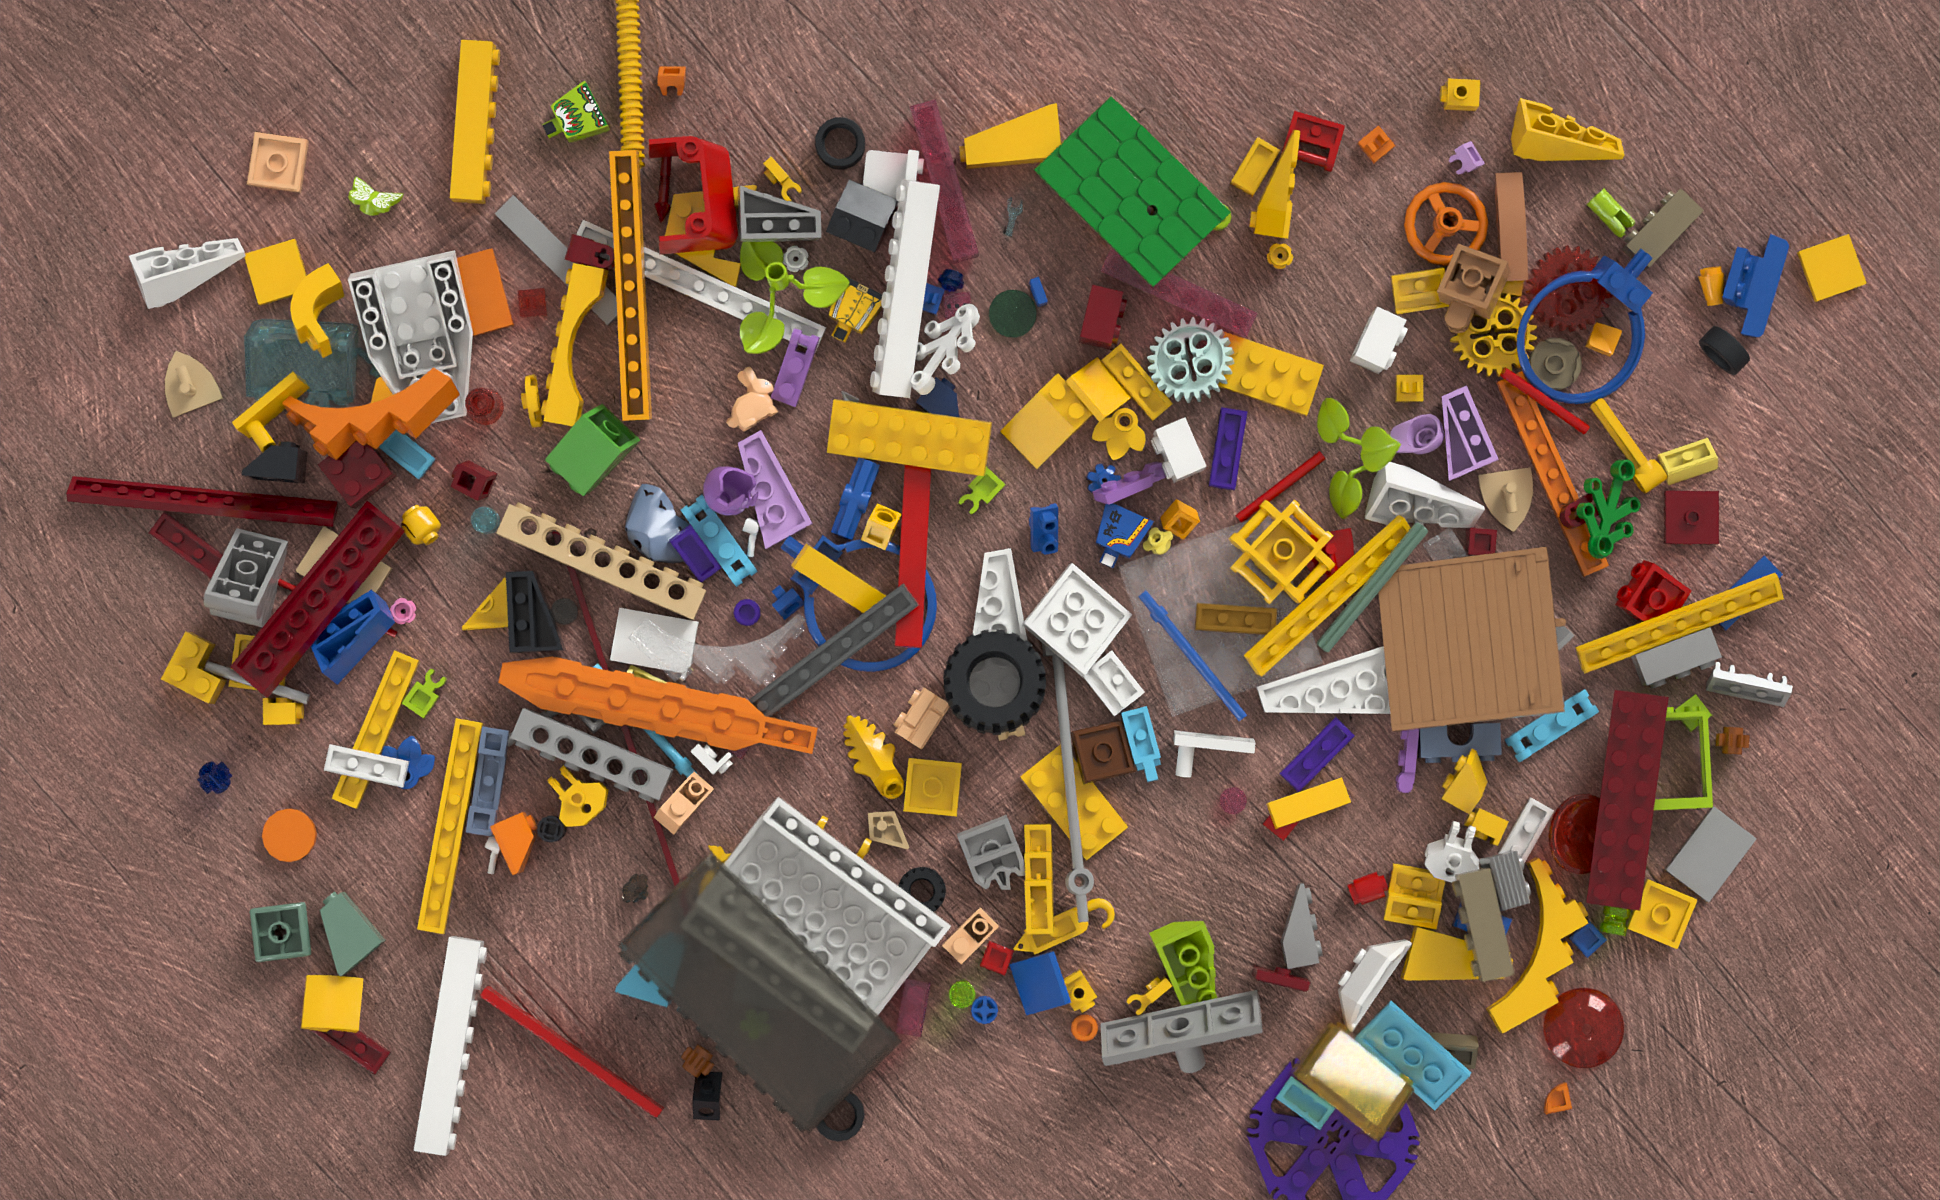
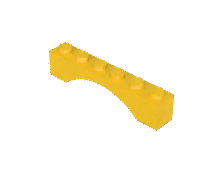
(585, 289)

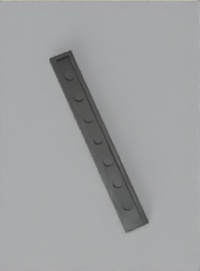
(835, 651)

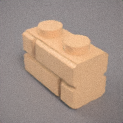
(921, 718)

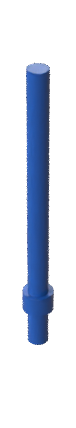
(1159, 614)

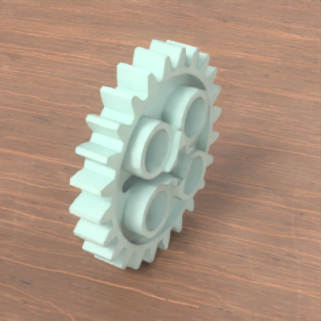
(1214, 354)

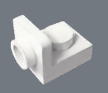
(707, 758)

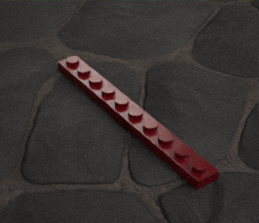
(202, 501)

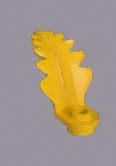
(873, 757)

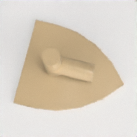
(189, 385)
(1507, 495)

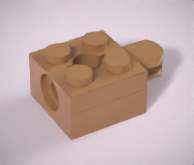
(1471, 286)

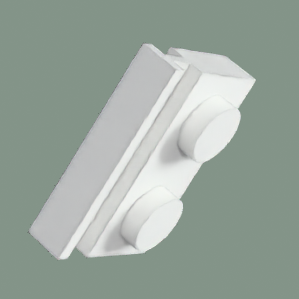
(1113, 683)

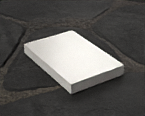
(629, 620)

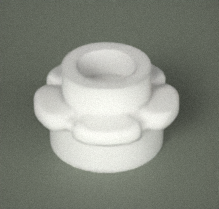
(792, 252)

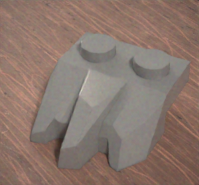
(992, 852)

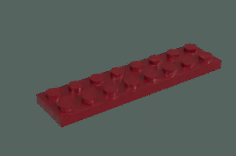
(317, 599)
(1627, 800)

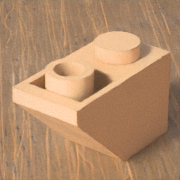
(683, 803)
(970, 935)

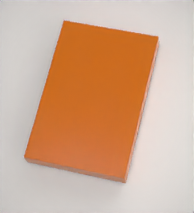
(484, 292)

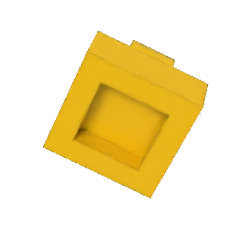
(1409, 388)

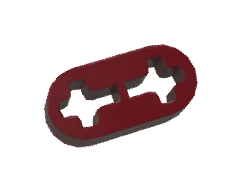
(1566, 511)

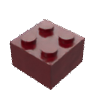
(1101, 316)
(357, 473)

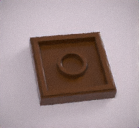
(1102, 752)

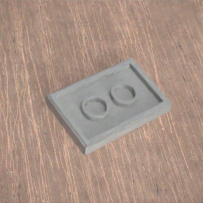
(1710, 854)

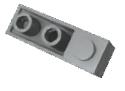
(1298, 936)

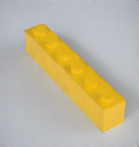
(473, 122)

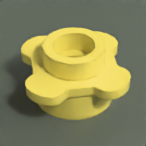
(1162, 545)

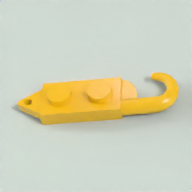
(1065, 927)

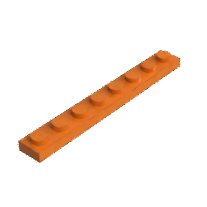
(1549, 470)

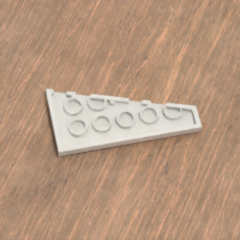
(996, 680)
(1342, 686)

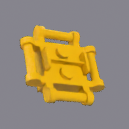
(1282, 551)

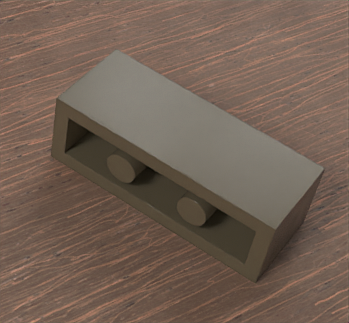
(1664, 226)

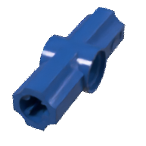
(855, 498)

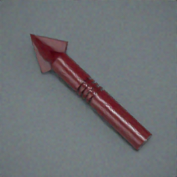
(662, 206)

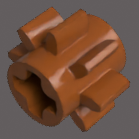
(1732, 740)
(697, 1060)

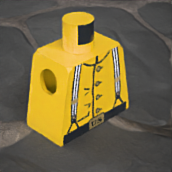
(854, 310)

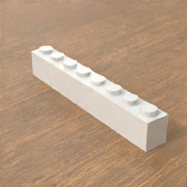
(905, 288)
(449, 1046)

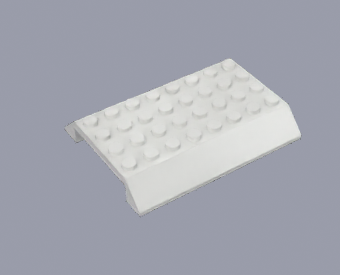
(836, 903)

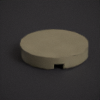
(1556, 363)

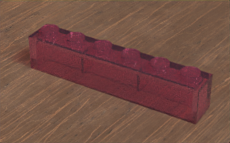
(943, 173)
(1184, 295)

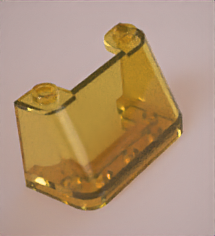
(1353, 1081)

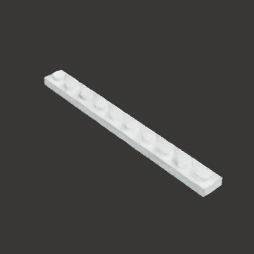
(706, 288)

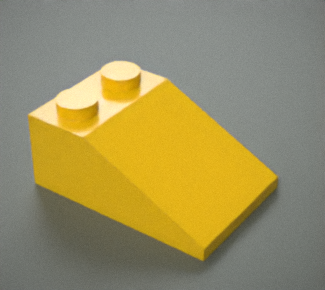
(1046, 421)

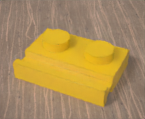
(1417, 290)

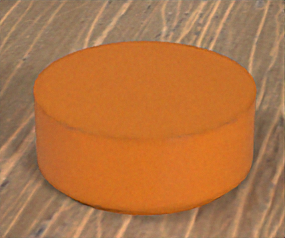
(1084, 1027)

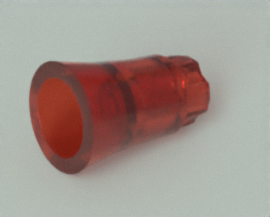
(490, 412)

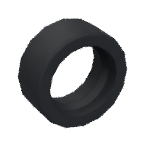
(827, 127)
(1724, 350)
(853, 1129)

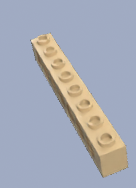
(512, 530)

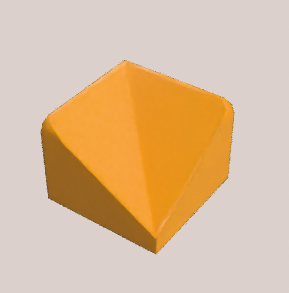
(1603, 339)
(1180, 519)

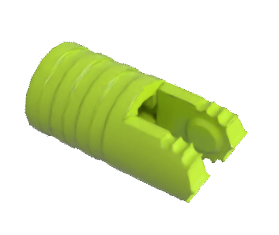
(1611, 213)

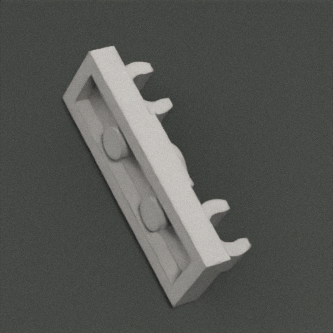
(1749, 686)

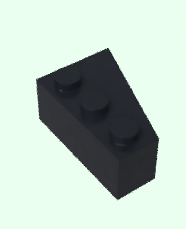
(529, 616)

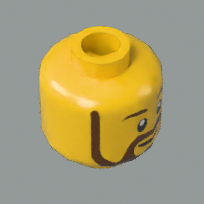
(420, 525)

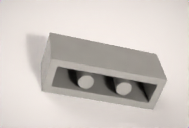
(1676, 658)

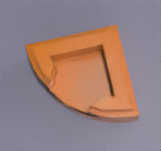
(1558, 1099)

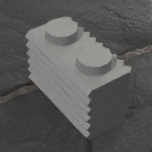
(1508, 879)

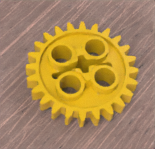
(1497, 357)

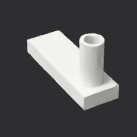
(1189, 740)

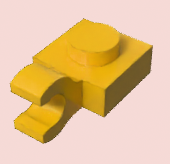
(777, 174)
(1155, 989)

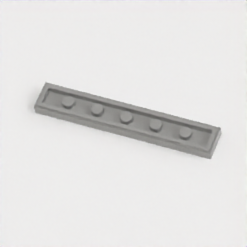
(549, 250)

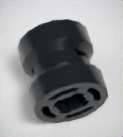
(555, 828)

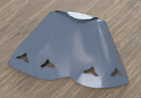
(653, 525)

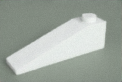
(173, 273)

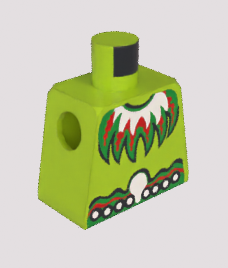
(576, 115)

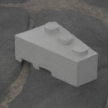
(775, 219)

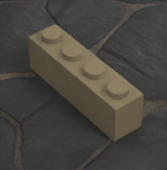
(1484, 924)

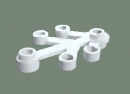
(963, 321)

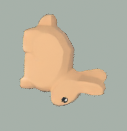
(754, 404)

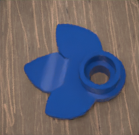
(419, 764)

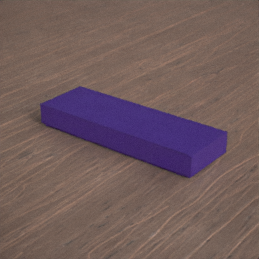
(1227, 448)
(1316, 754)

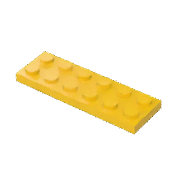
(909, 437)

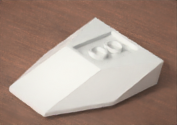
(416, 321)

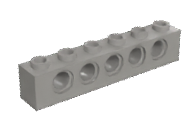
(531, 721)

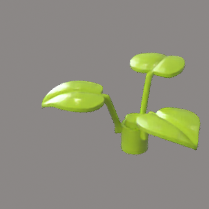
(765, 259)
(1376, 453)

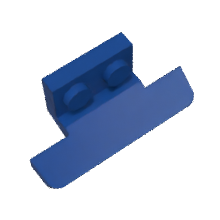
(1754, 283)

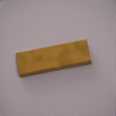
(1235, 618)

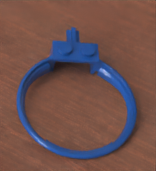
(1625, 287)
(833, 552)

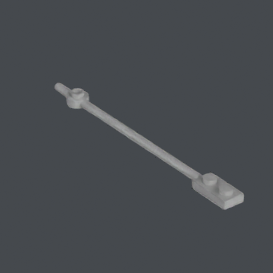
(1085, 875)

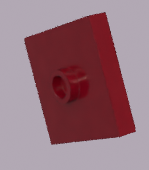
(1691, 517)
(1281, 977)

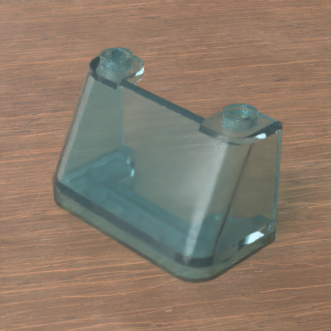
(275, 352)

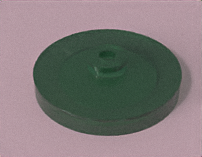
(1012, 313)

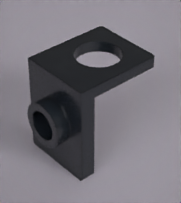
(707, 1095)

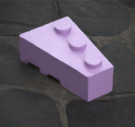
(1465, 435)

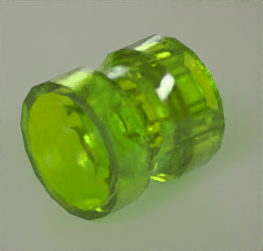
(1615, 920)
(962, 994)

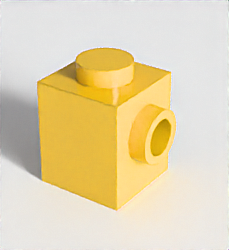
(1460, 94)

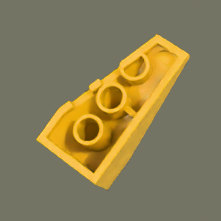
(1549, 137)
(1275, 206)

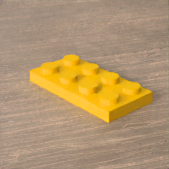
(1272, 375)
(1097, 818)

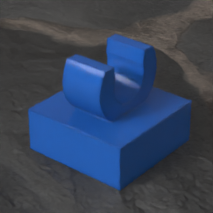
(932, 298)
(787, 602)

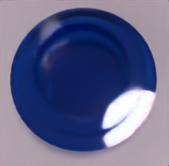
(951, 280)

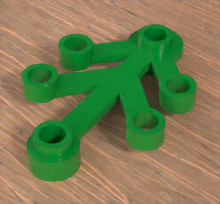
(1601, 541)

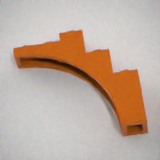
(373, 423)

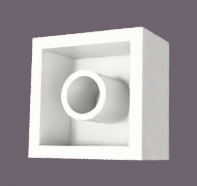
(1378, 340)
(1178, 450)

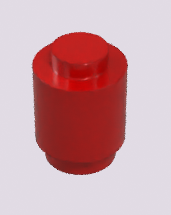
(1368, 888)

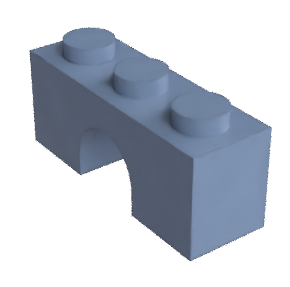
(1483, 738)

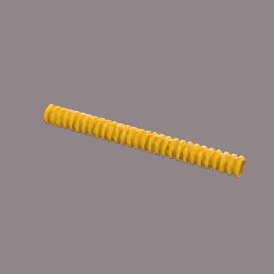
(629, 75)

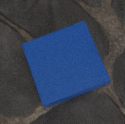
(1040, 983)

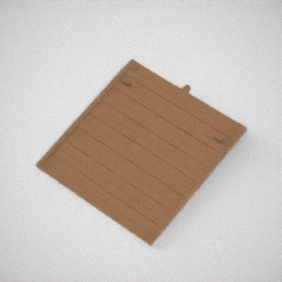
(1471, 640)

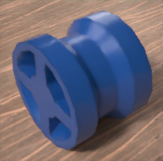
(981, 1011)

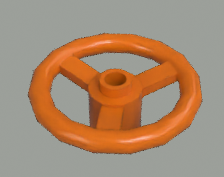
(1449, 213)

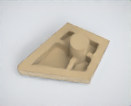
(885, 828)

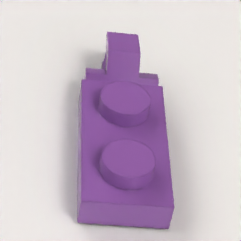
(1130, 484)

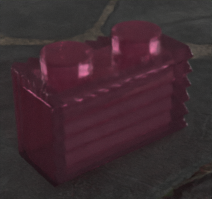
(913, 1007)

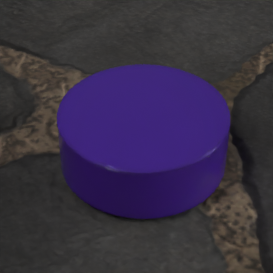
(747, 612)

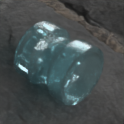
(481, 518)

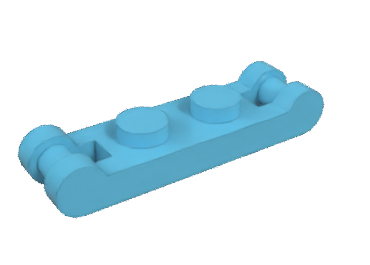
(719, 541)
(1551, 726)

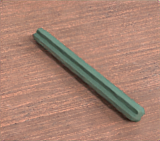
(1372, 587)

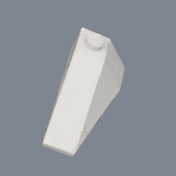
(1418, 499)

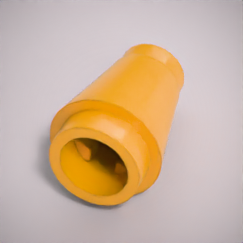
(1712, 284)

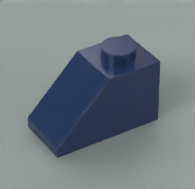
(940, 400)

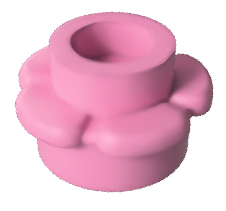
(400, 604)

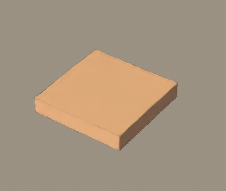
(277, 162)

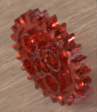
(1551, 304)

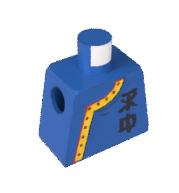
(1120, 533)

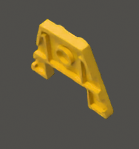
(682, 207)

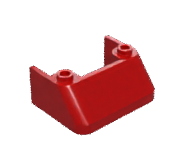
(718, 224)

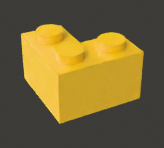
(188, 672)

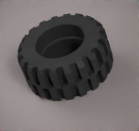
(991, 645)

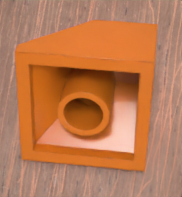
(516, 840)

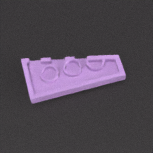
(777, 503)

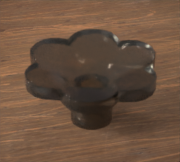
(635, 888)

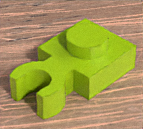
(984, 489)
(422, 697)

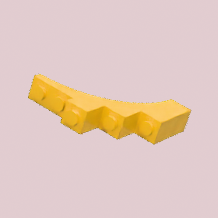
(1557, 919)

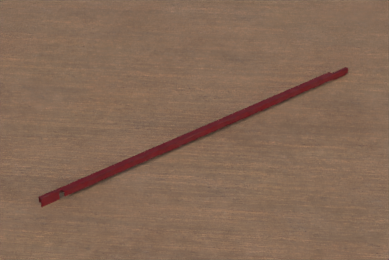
(652, 809)

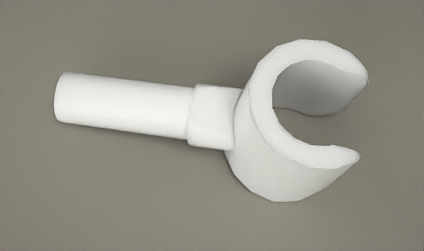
(752, 527)
(492, 845)

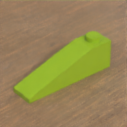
(1187, 959)

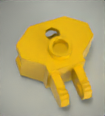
(576, 797)

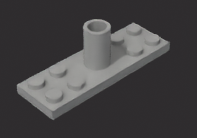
(1182, 1030)

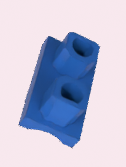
(1044, 529)

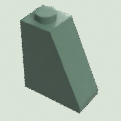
(348, 932)

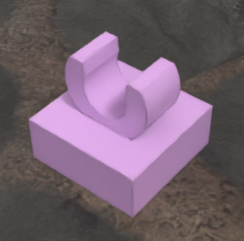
(1468, 156)

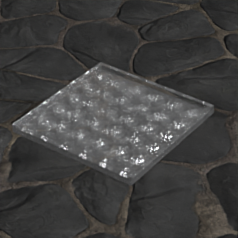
(1202, 574)

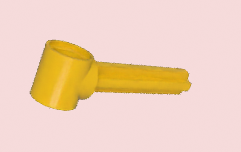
(1647, 473)

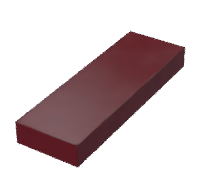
(186, 544)
(357, 1047)

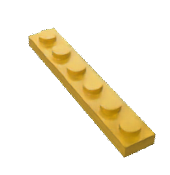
(378, 722)

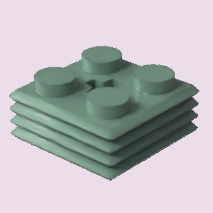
(271, 946)

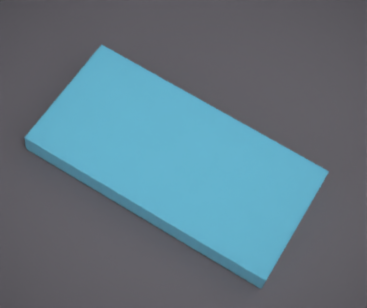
(1411, 1050)

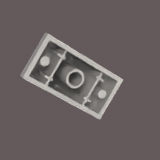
(247, 578)

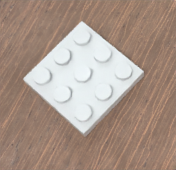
(1077, 619)

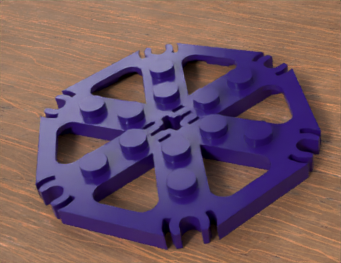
(1316, 1158)

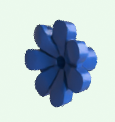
(1101, 473)

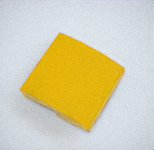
(1414, 897)
(332, 1003)

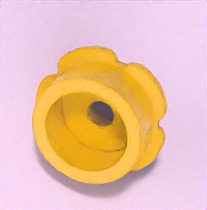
(1286, 259)

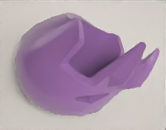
(729, 490)

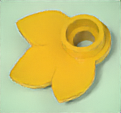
(1118, 437)

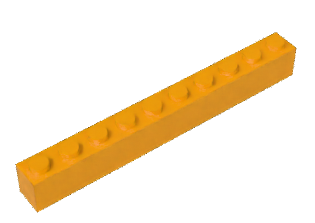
(630, 285)

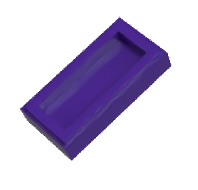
(695, 553)

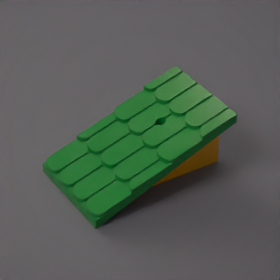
(1111, 176)

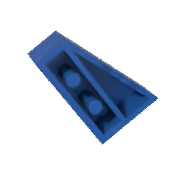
(352, 635)

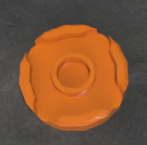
(289, 835)

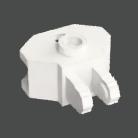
(1452, 854)

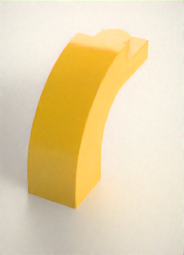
(308, 300)

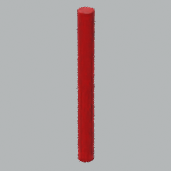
(1544, 400)
(1281, 486)

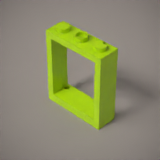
(1706, 800)

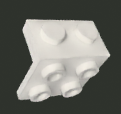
(887, 170)

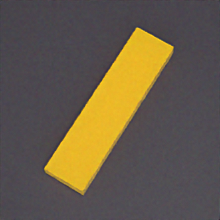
(836, 579)

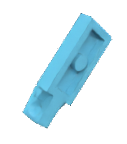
(1142, 741)

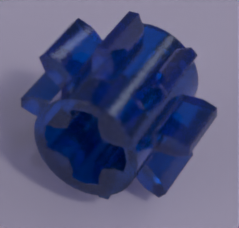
(214, 777)

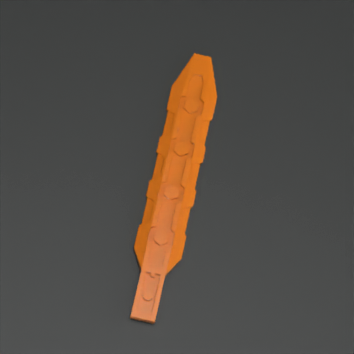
(650, 705)

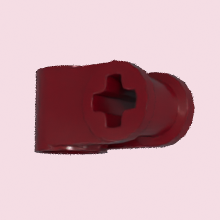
(587, 252)

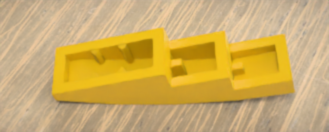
(1039, 879)

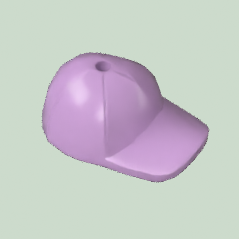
(1419, 434)

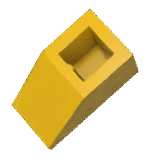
(1467, 784)

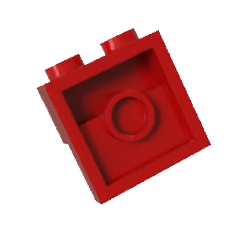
(1651, 592)

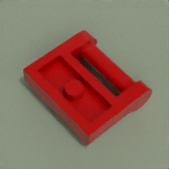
(1319, 134)

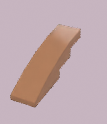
(1511, 223)

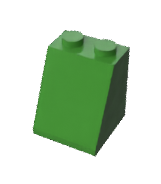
(591, 449)

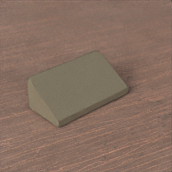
(1462, 1047)

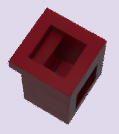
(464, 483)

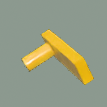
(253, 420)

